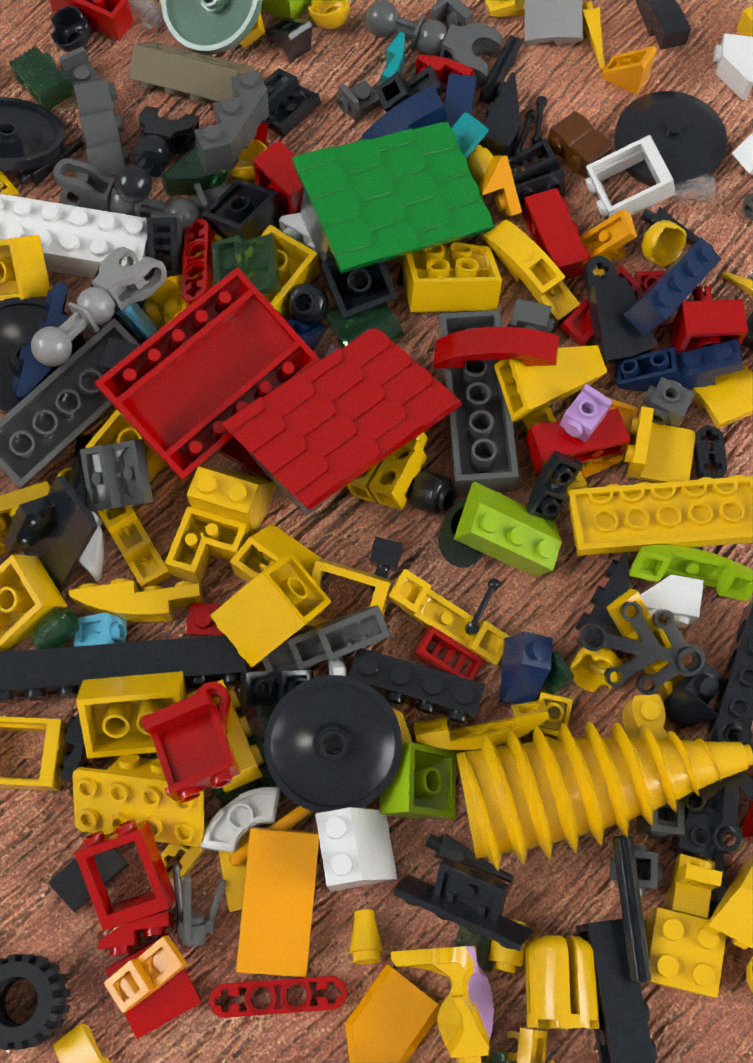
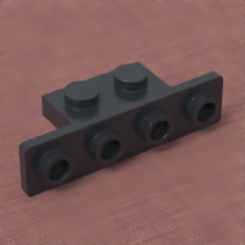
(467, 900)

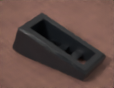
(534, 153)
(174, 246)

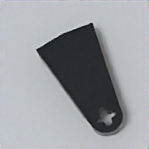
(608, 301)

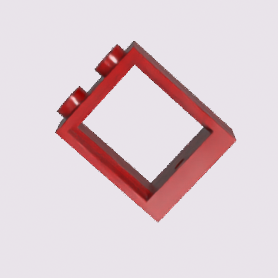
(137, 907)

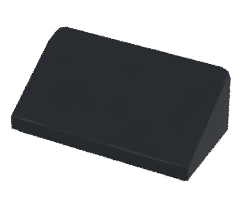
(71, 885)

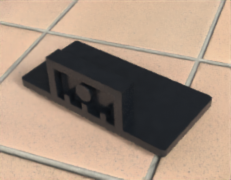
(54, 530)

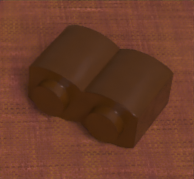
(578, 142)

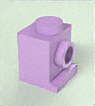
(585, 413)

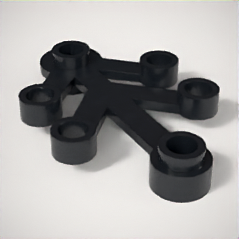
(647, 650)
(732, 791)

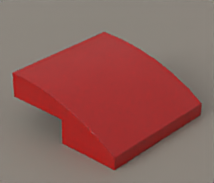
(162, 1005)

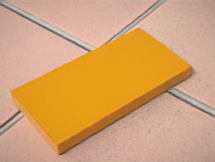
(277, 902)

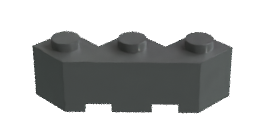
(235, 124)
(101, 125)

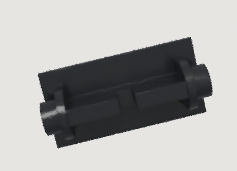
(541, 183)

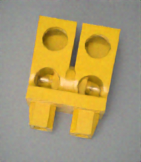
(392, 476)

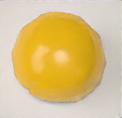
(329, 13)
(244, 168)
(663, 242)
(590, 667)

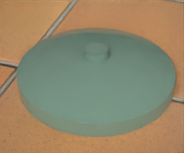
(210, 24)

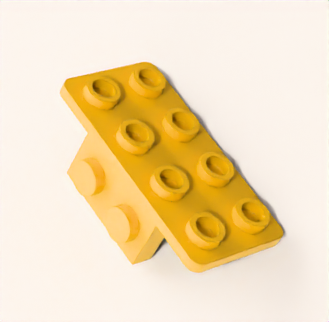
(135, 791)

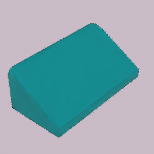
(468, 133)

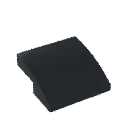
(288, 102)

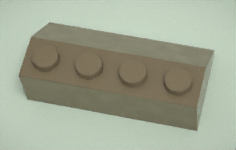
(184, 71)

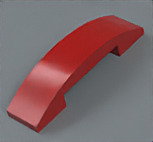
(496, 343)

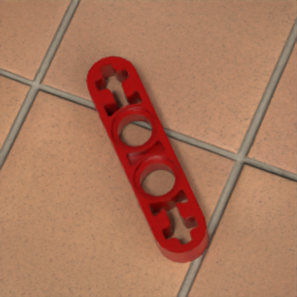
(203, 262)
(278, 992)

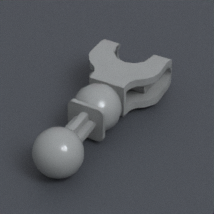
(113, 288)

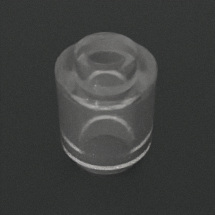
(147, 12)

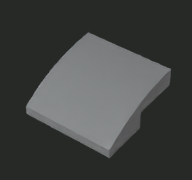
(553, 21)

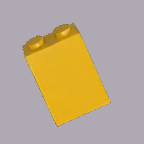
(231, 495)
(270, 609)

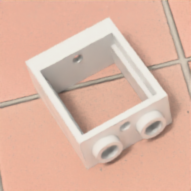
(622, 159)

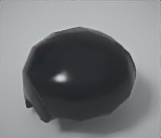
(70, 28)

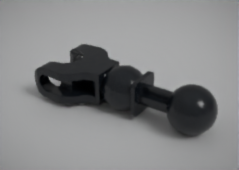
(157, 146)

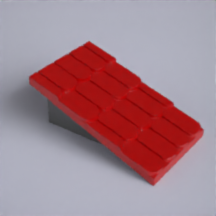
(340, 418)

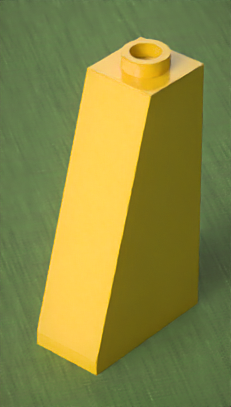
(536, 387)

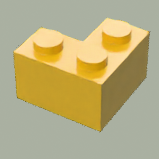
(199, 538)

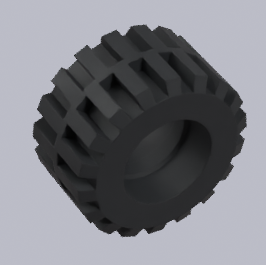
(50, 1005)

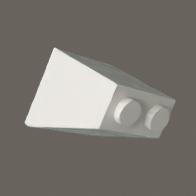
(355, 848)

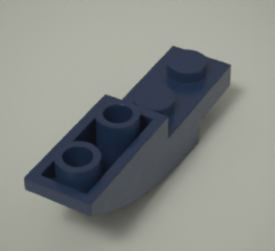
(688, 368)
(34, 372)

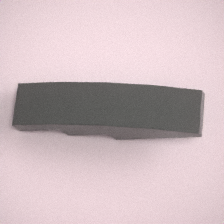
(329, 640)

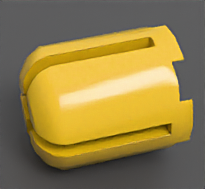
(561, 984)

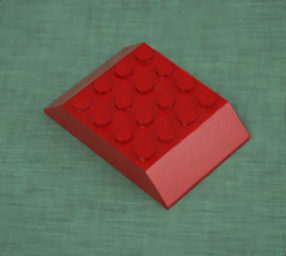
(204, 371)

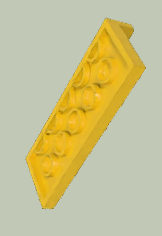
(662, 514)

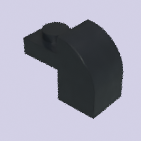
(398, 89)

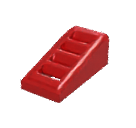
(452, 646)

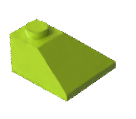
(422, 784)

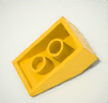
(22, 268)
(25, 598)

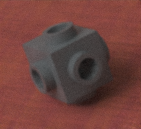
(669, 402)
(648, 869)

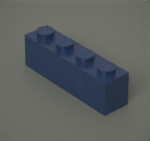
(672, 287)

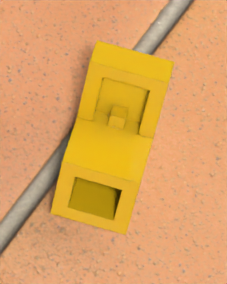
(692, 886)

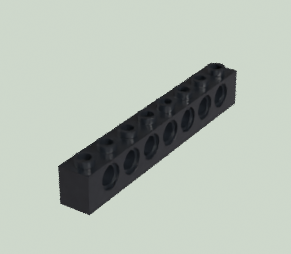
(732, 702)

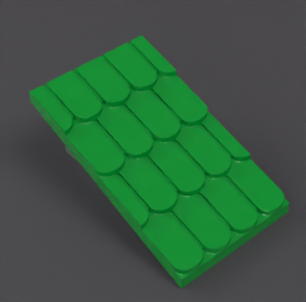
(389, 196)

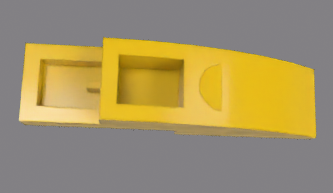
(533, 267)
(125, 601)

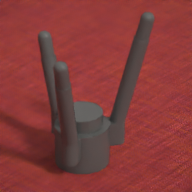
(191, 923)

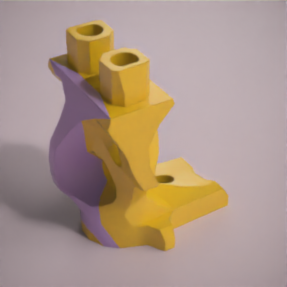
(468, 1009)

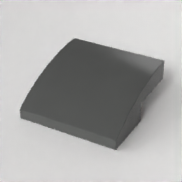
(116, 475)

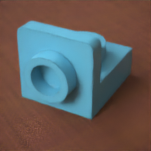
(100, 630)

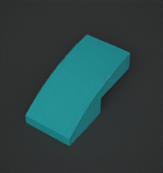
(395, 57)

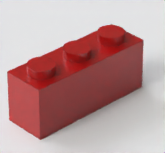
(105, 16)
(555, 232)
(606, 441)

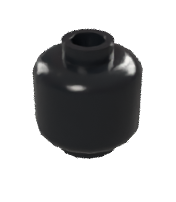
(299, 300)
(431, 492)

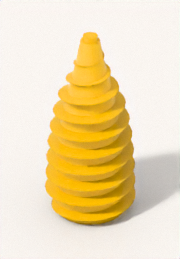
(580, 786)

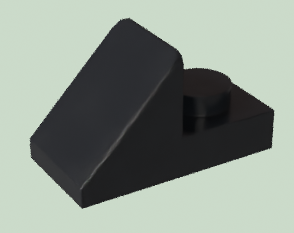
(293, 36)
(690, 698)

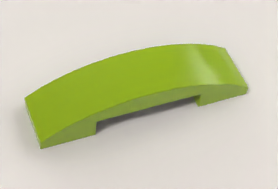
(724, 574)

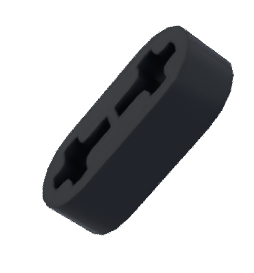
(716, 454)

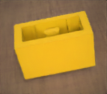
(265, 549)

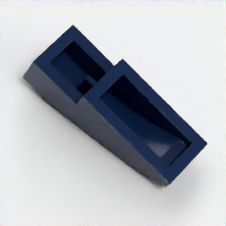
(459, 97)
(413, 113)

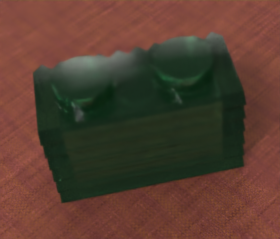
(41, 78)

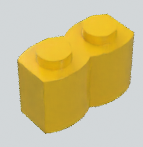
(647, 711)

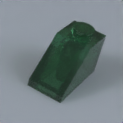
(188, 171)

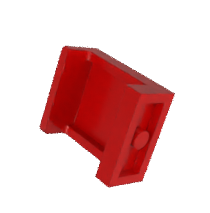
(192, 746)

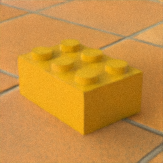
(114, 707)

